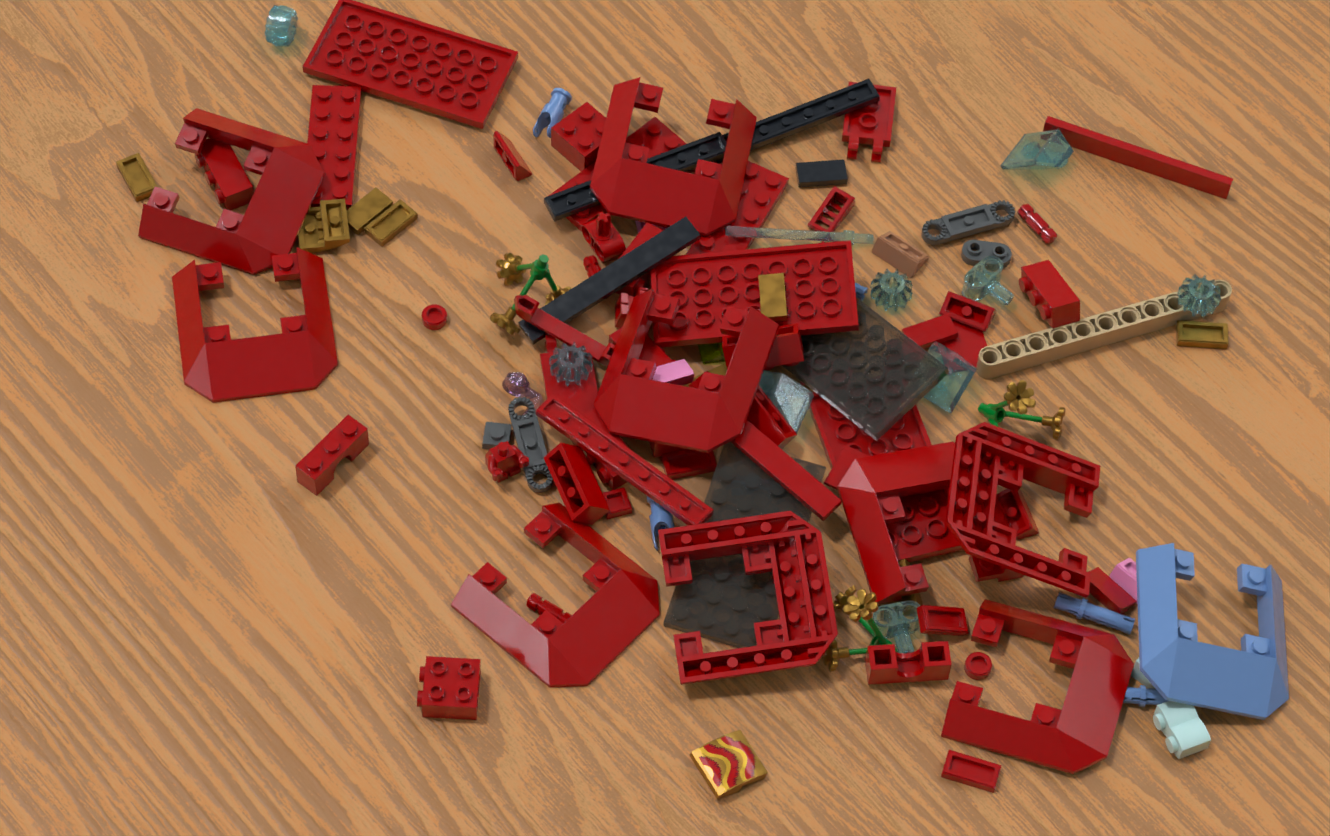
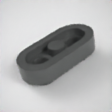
(984, 249)

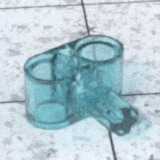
(986, 278)
(899, 626)

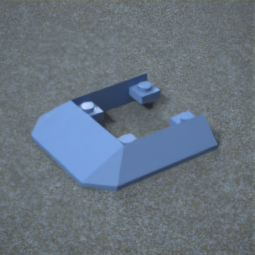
(1201, 673)

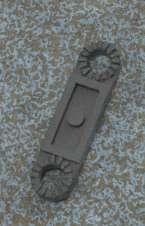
(968, 222)
(531, 443)

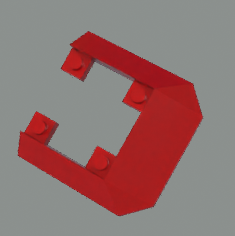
(661, 194)
(275, 210)
(261, 364)
(677, 414)
(995, 457)
(872, 500)
(803, 594)
(594, 635)
(1053, 737)

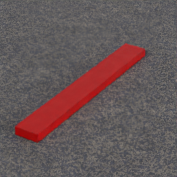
(1142, 158)
(624, 461)

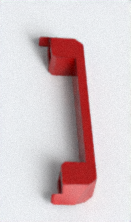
(528, 310)

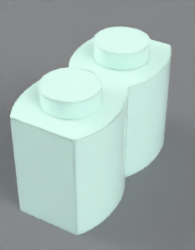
(1182, 727)

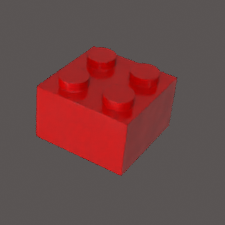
(579, 136)

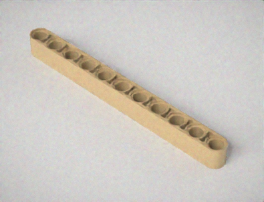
(1093, 335)

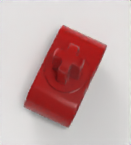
(603, 237)

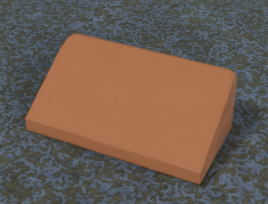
(899, 253)

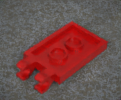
(871, 124)
(580, 396)

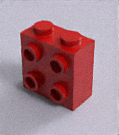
(449, 688)

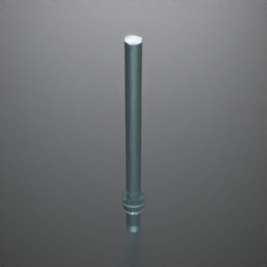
(799, 234)

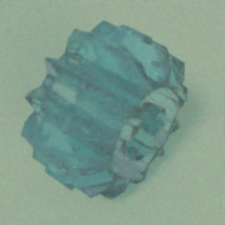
(281, 25)
(891, 290)
(1199, 295)
(570, 364)

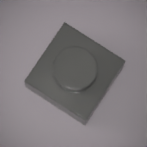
(496, 433)

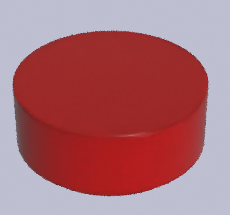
(434, 317)
(978, 666)

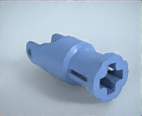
(552, 111)
(659, 519)

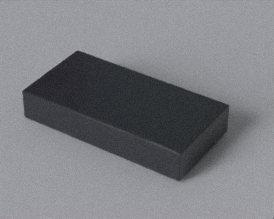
(821, 173)

